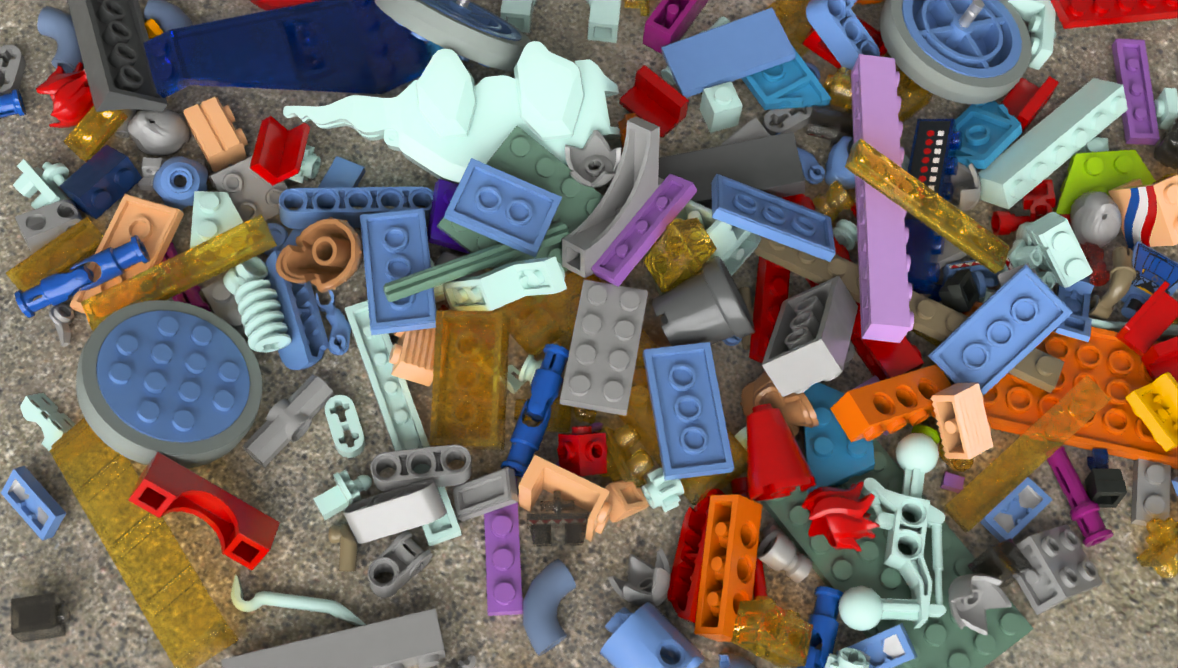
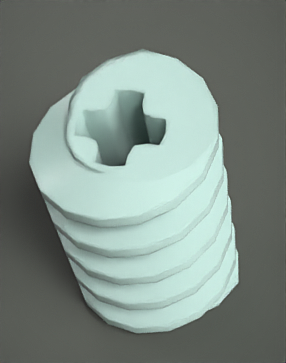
(262, 316)

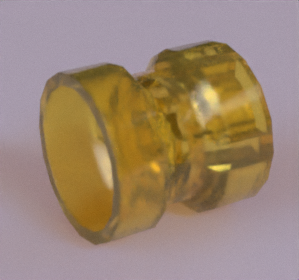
(834, 201)

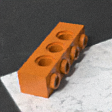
(889, 403)
(727, 564)

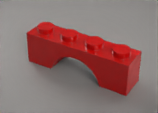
(241, 528)

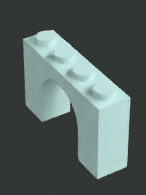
(602, 19)

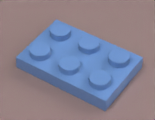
(503, 207)

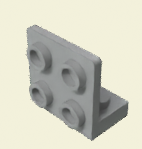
(248, 190)
(1057, 568)

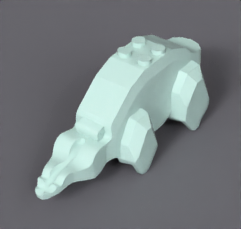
(450, 120)

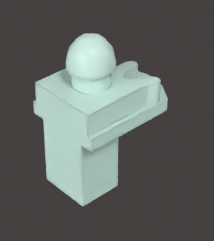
(342, 495)

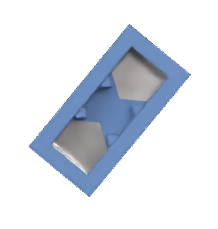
(33, 503)
(1016, 510)
(887, 648)

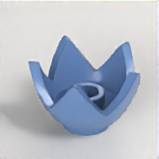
(164, 179)

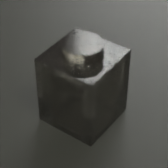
(1002, 562)
(39, 617)

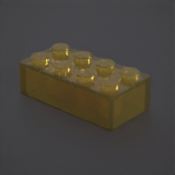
(470, 379)

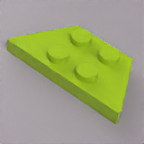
(1100, 173)

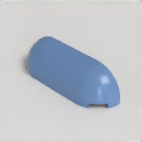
(301, 318)

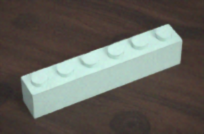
(1052, 142)

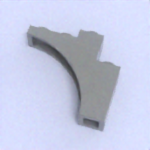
(628, 192)

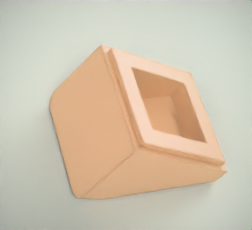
(625, 500)

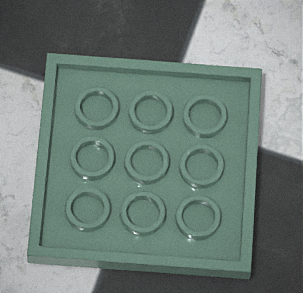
(533, 163)

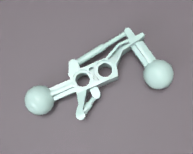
(862, 606)

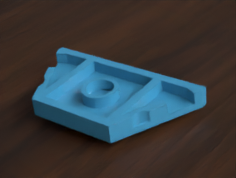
(787, 86)
(985, 133)
(828, 448)

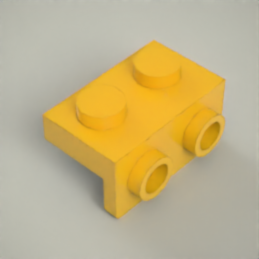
(1158, 409)

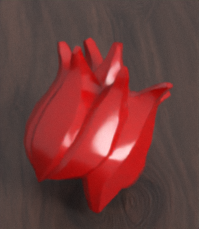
(69, 96)
(840, 515)

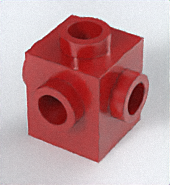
(583, 451)

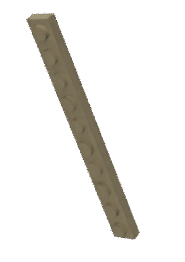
(929, 316)

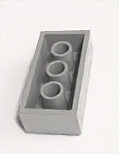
(811, 337)

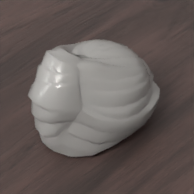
(158, 131)
(1095, 218)

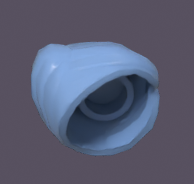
(836, 163)

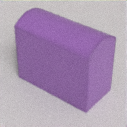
(952, 482)

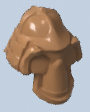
(324, 255)
(794, 407)

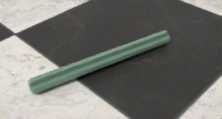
(464, 266)

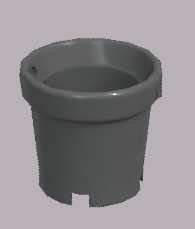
(704, 308)

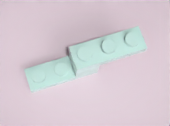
(1041, 20)
(505, 284)

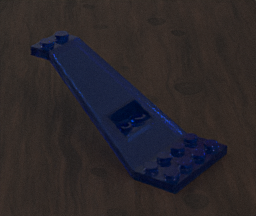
(351, 40)

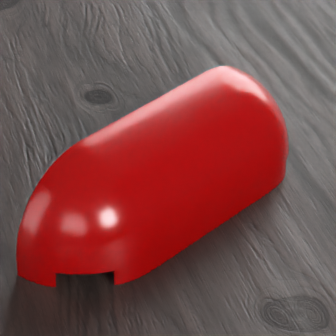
(688, 560)

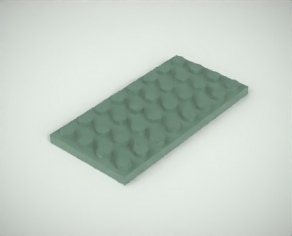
(940, 639)

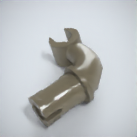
(1121, 279)

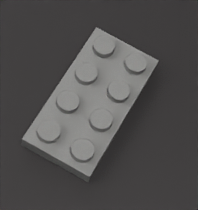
(604, 348)

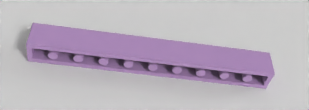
(880, 221)

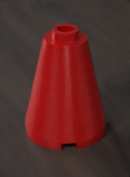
(774, 457)

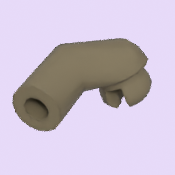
(348, 546)

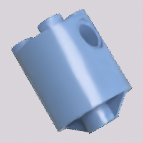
(647, 641)

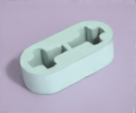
(337, 429)

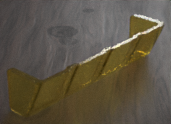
(143, 550)

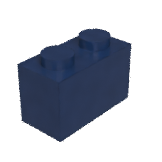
(101, 181)

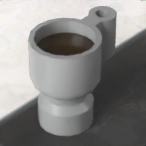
(780, 554)

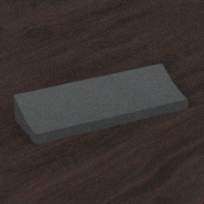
(114, 54)
(762, 163)

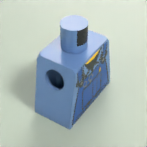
(1151, 272)

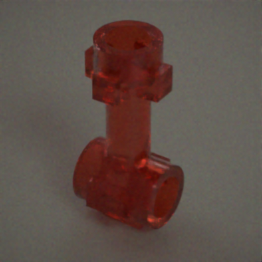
(1095, 256)

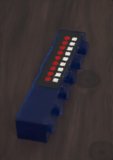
(933, 164)

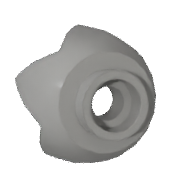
(594, 155)
(966, 187)
(644, 581)
(972, 596)

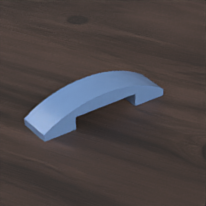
(1078, 301)

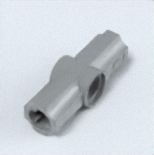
(288, 420)

